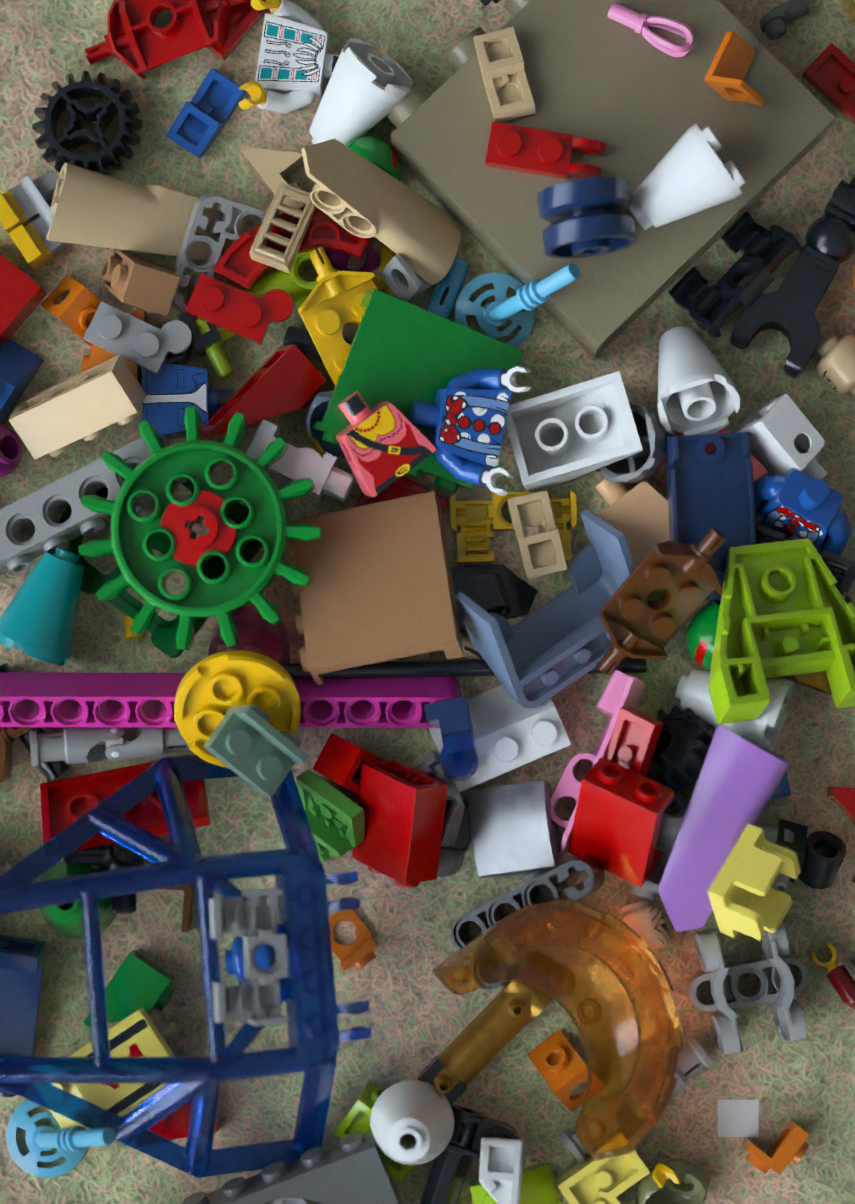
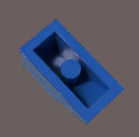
(16, 373)

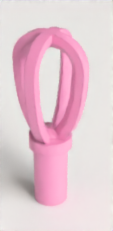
(640, 24)

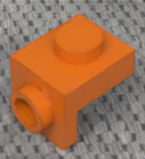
(787, 1147)

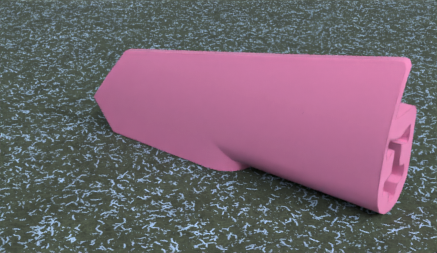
(618, 693)

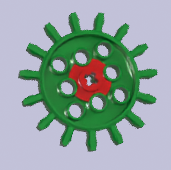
(242, 580)

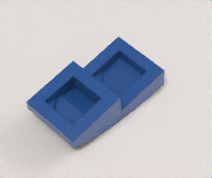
(206, 113)

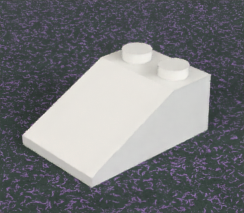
(572, 431)

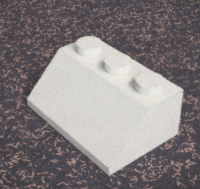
(508, 734)

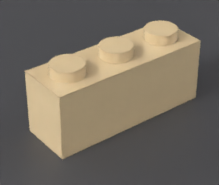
(78, 408)

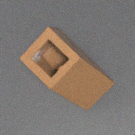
(139, 281)

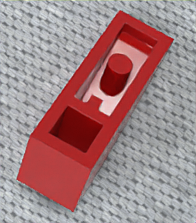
(278, 387)

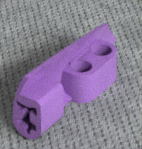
(728, 795)

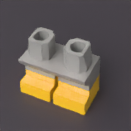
(27, 218)

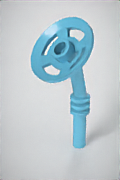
(505, 308)
(69, 1141)

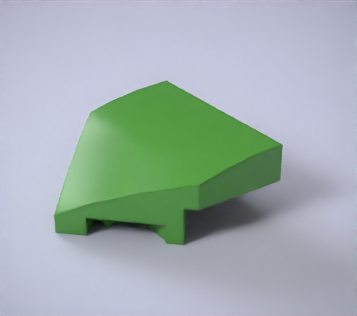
(333, 817)

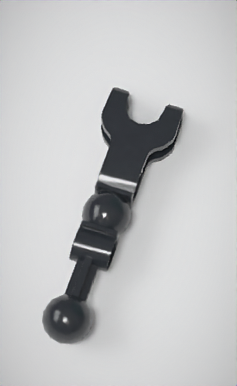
(793, 306)

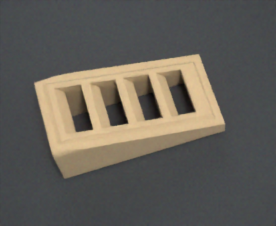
(272, 257)

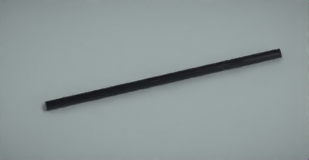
(436, 668)

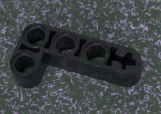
(528, 895)

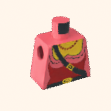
(379, 443)

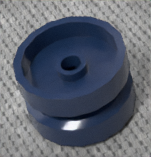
(586, 217)

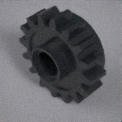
(679, 749)

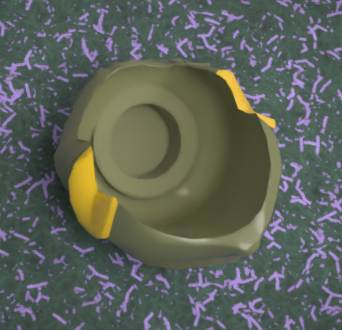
(674, 1183)

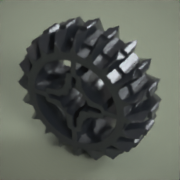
(99, 115)

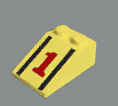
(129, 1038)

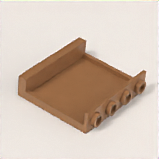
(375, 586)

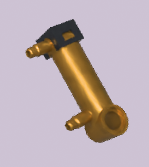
(484, 1039)

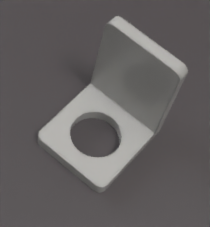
(402, 279)

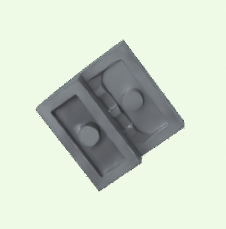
(512, 829)

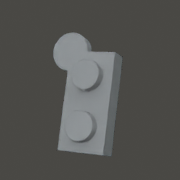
(136, 339)

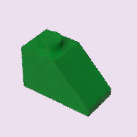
(135, 986)

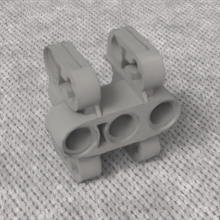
(726, 997)

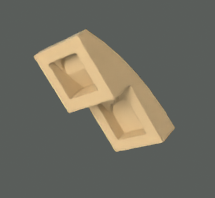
(504, 74)
(536, 534)

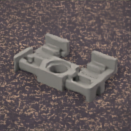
(262, 995)

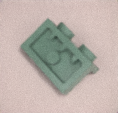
(255, 748)

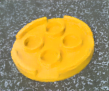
(229, 681)

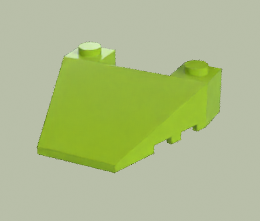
(779, 621)

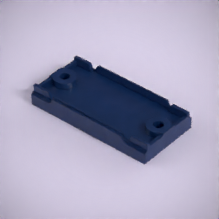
(711, 493)

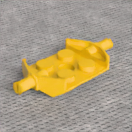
(331, 306)

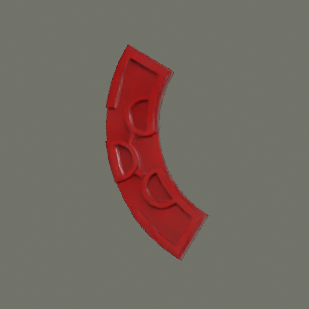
(322, 231)

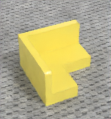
(601, 1179)

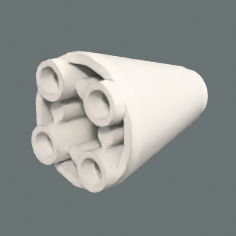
(686, 181)

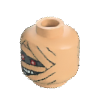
(648, 923)

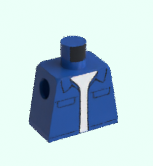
(174, 391)

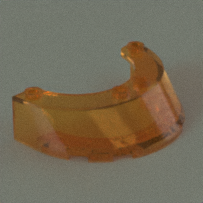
(612, 994)

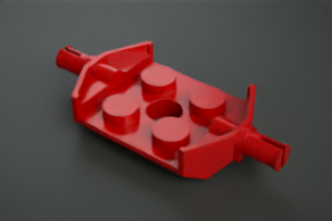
(144, 47)

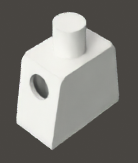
(783, 438)

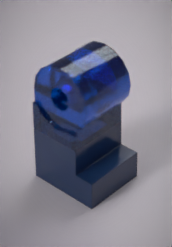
(459, 749)

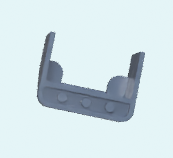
(563, 635)

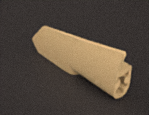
(378, 205)
(125, 216)

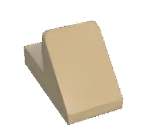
(274, 167)

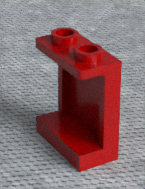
(619, 820)

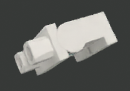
(303, 464)

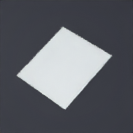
(738, 1118)

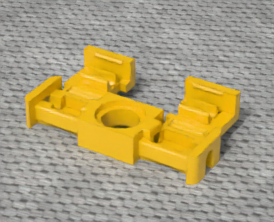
(478, 515)

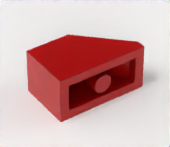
(343, 762)

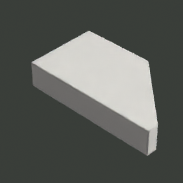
(501, 1169)

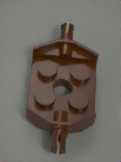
(644, 626)

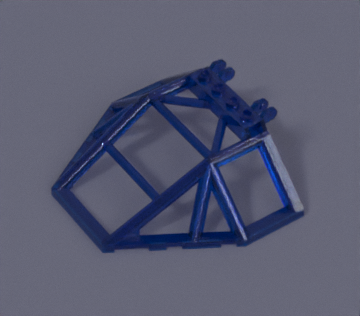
(307, 990)

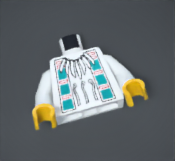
(290, 59)

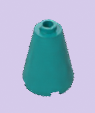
(45, 609)

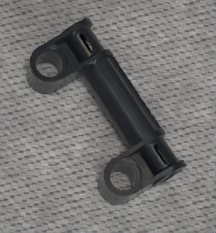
(451, 1166)

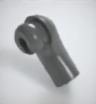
(775, 21)

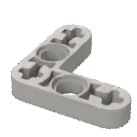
(226, 227)

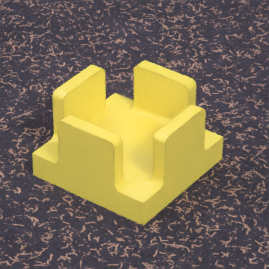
(743, 889)

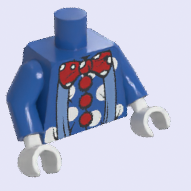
(470, 423)
(802, 510)

